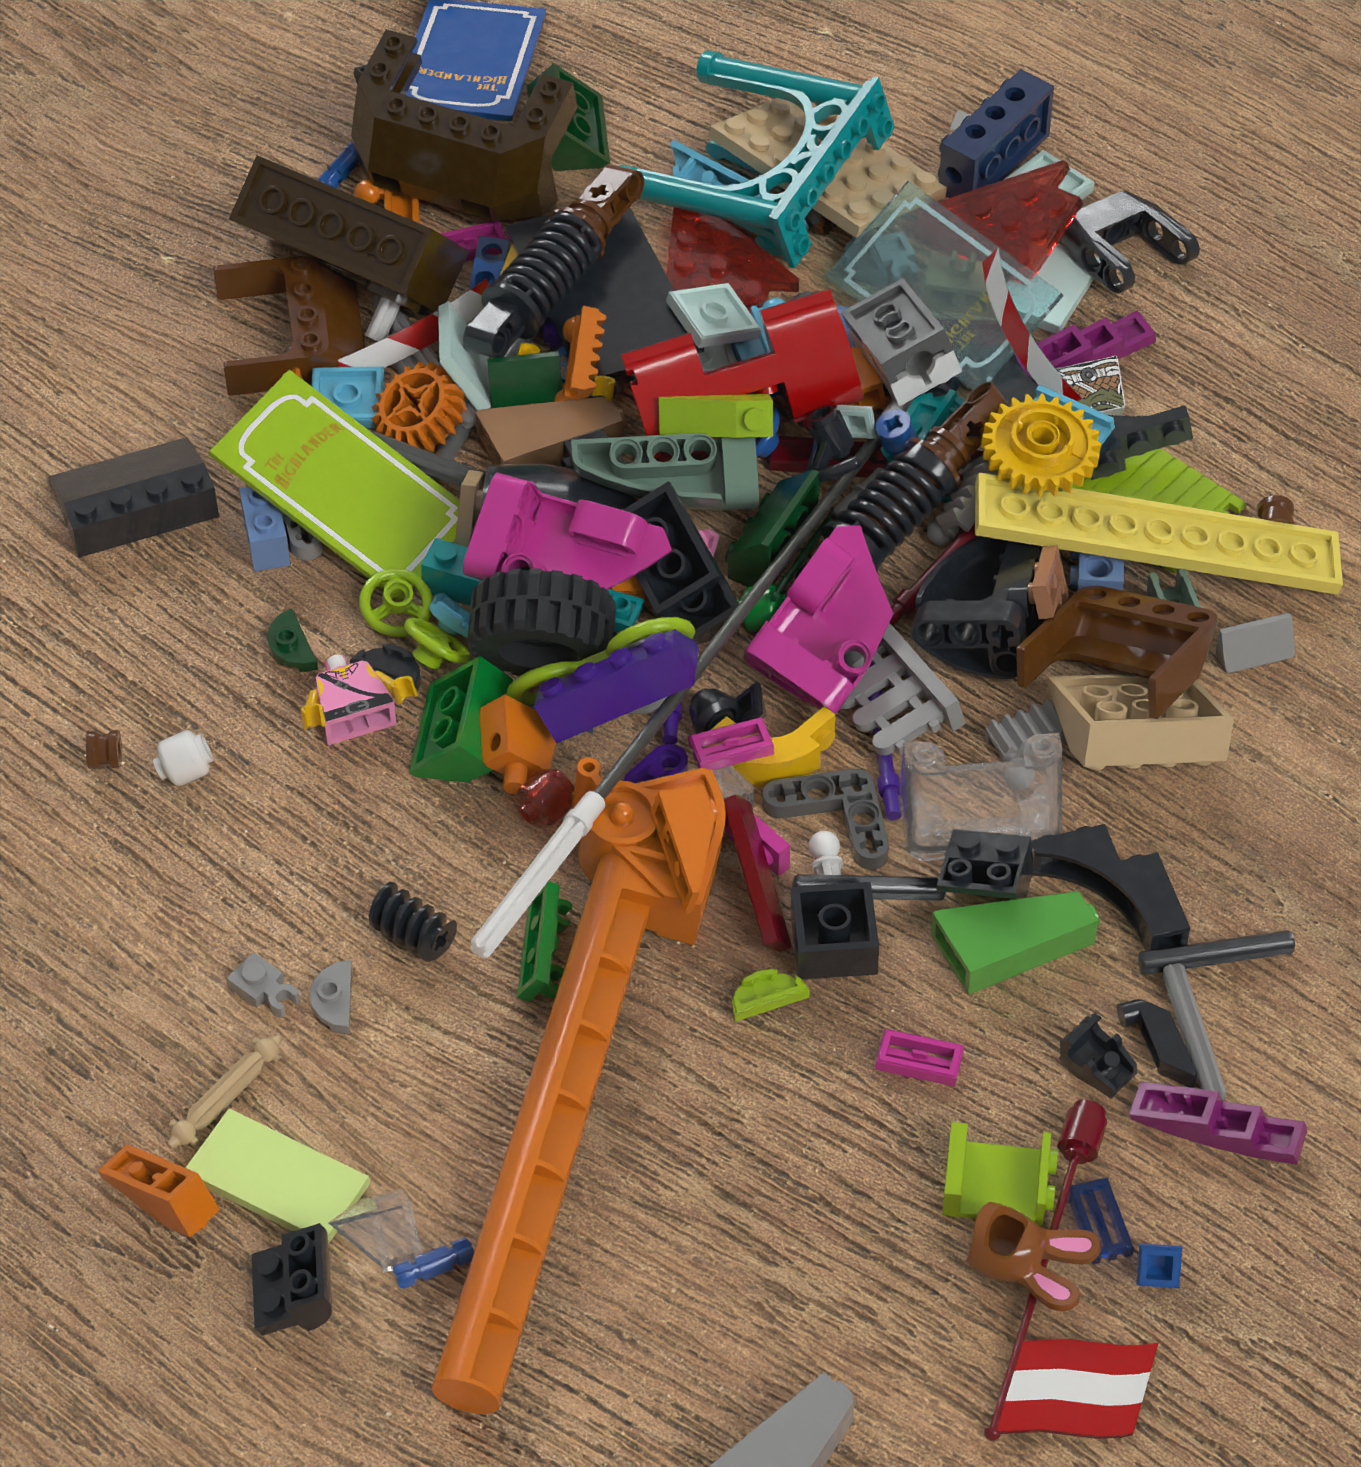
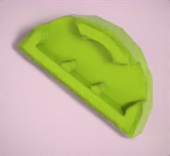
(765, 992)

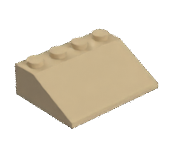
(1111, 724)

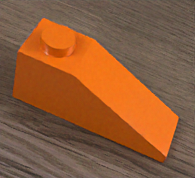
(685, 829)
(161, 1189)

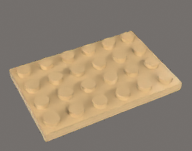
(859, 188)

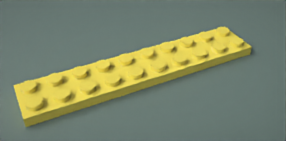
(1160, 534)

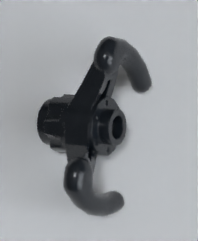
(830, 441)

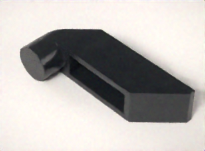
(1161, 1039)

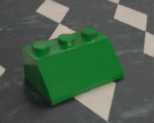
(450, 729)

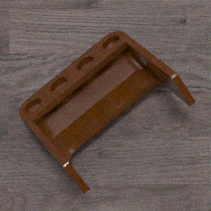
(321, 312)
(1127, 634)

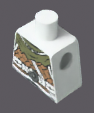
(1097, 384)

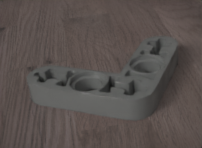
(848, 801)

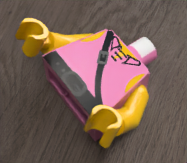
(353, 699)

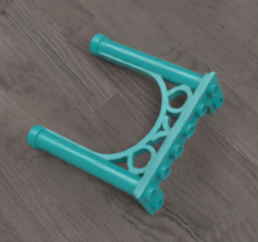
(808, 167)

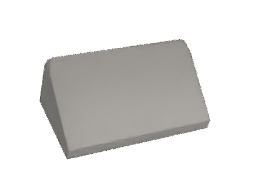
(1256, 643)

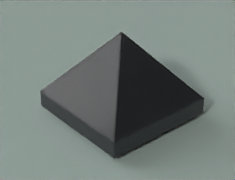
(751, 704)

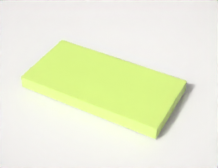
(276, 1174)

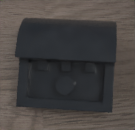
(293, 1282)

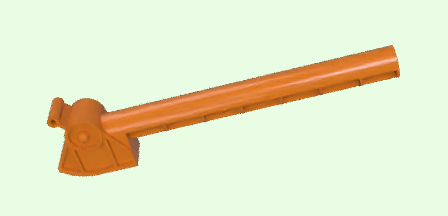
(627, 895)

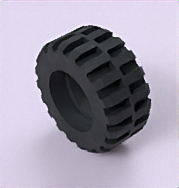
(539, 619)

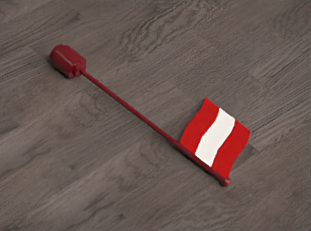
(1070, 1382)

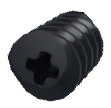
(411, 923)

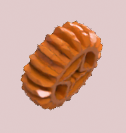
(435, 395)

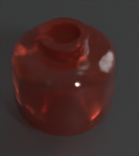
(545, 797)

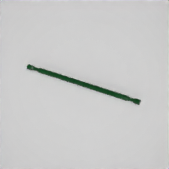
(799, 560)

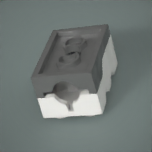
(902, 341)

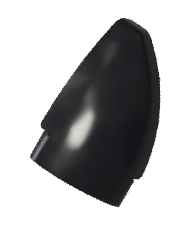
(978, 607)

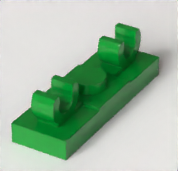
(542, 943)

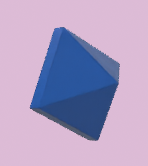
(1159, 1265)

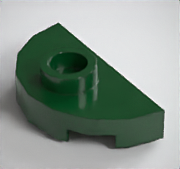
(289, 643)

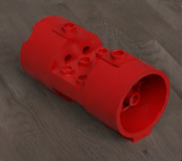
(805, 356)

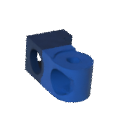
(488, 265)

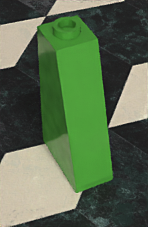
(1012, 936)

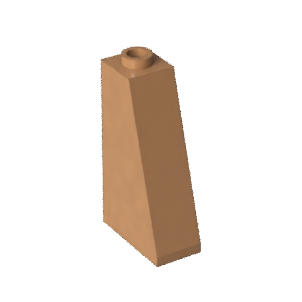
(538, 430)

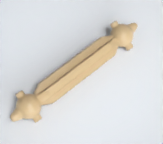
(224, 1091)

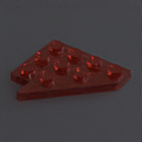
(1021, 213)
(715, 252)

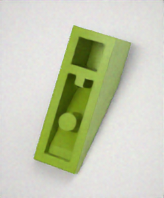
(717, 415)

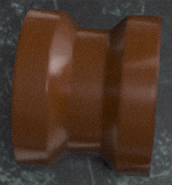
(1276, 509)
(103, 749)

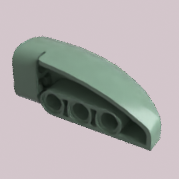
(715, 484)

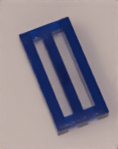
(1109, 1249)

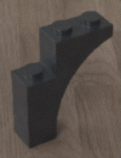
(1133, 885)

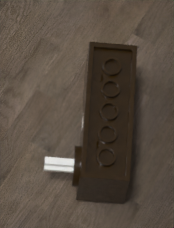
(388, 252)

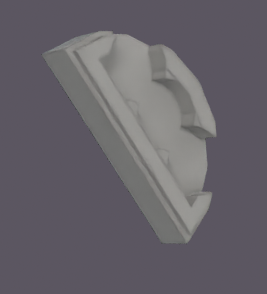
(332, 996)

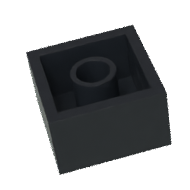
(834, 930)

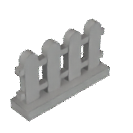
(919, 684)

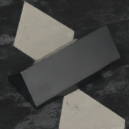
(688, 578)

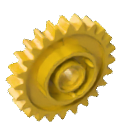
(1041, 445)

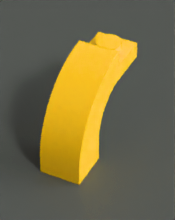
(793, 753)

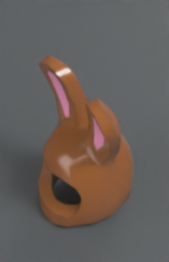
(1011, 1250)

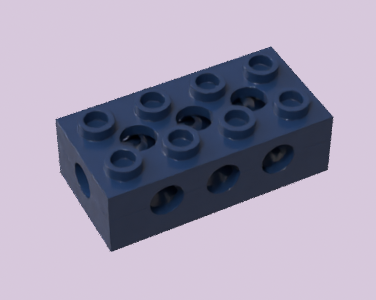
(997, 135)

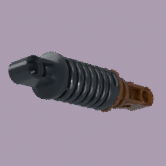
(552, 263)
(918, 477)

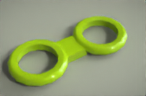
(625, 638)

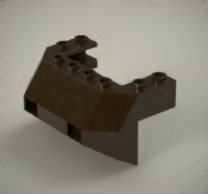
(454, 154)

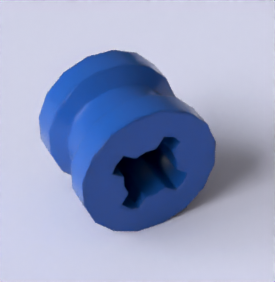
(895, 430)

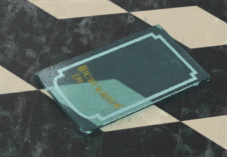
(944, 267)

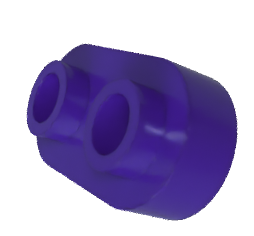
(654, 763)

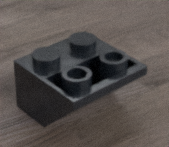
(987, 864)

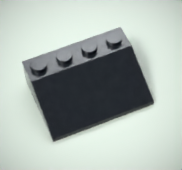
(135, 496)

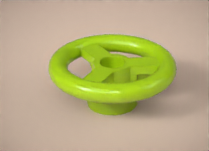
(399, 587)
(435, 644)

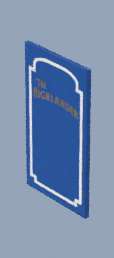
(475, 55)

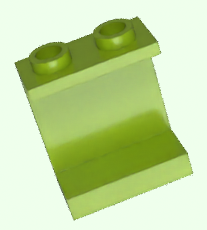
(998, 1175)

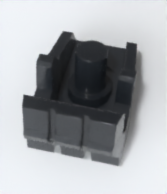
(1097, 1057)

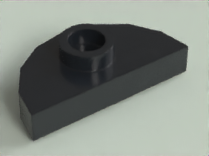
(391, 661)

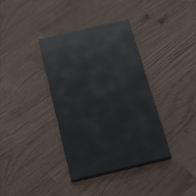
(623, 285)

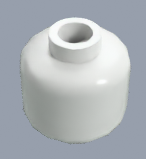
(183, 758)

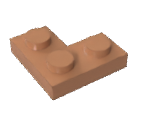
(1049, 583)

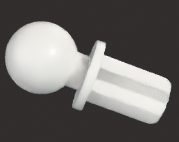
(824, 848)

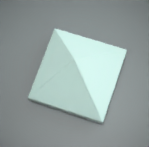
(859, 420)

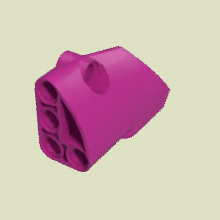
(550, 533)
(827, 612)

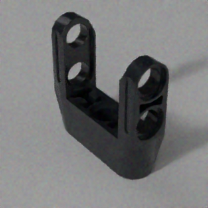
(1115, 220)

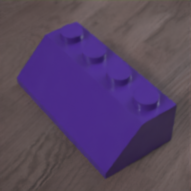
(617, 684)

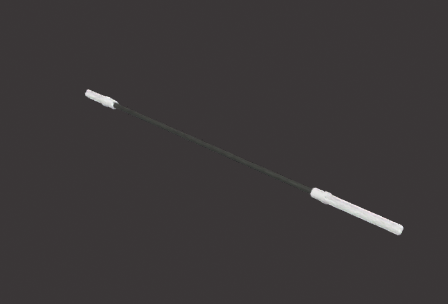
(581, 818)

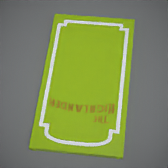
(338, 480)

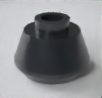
(711, 707)

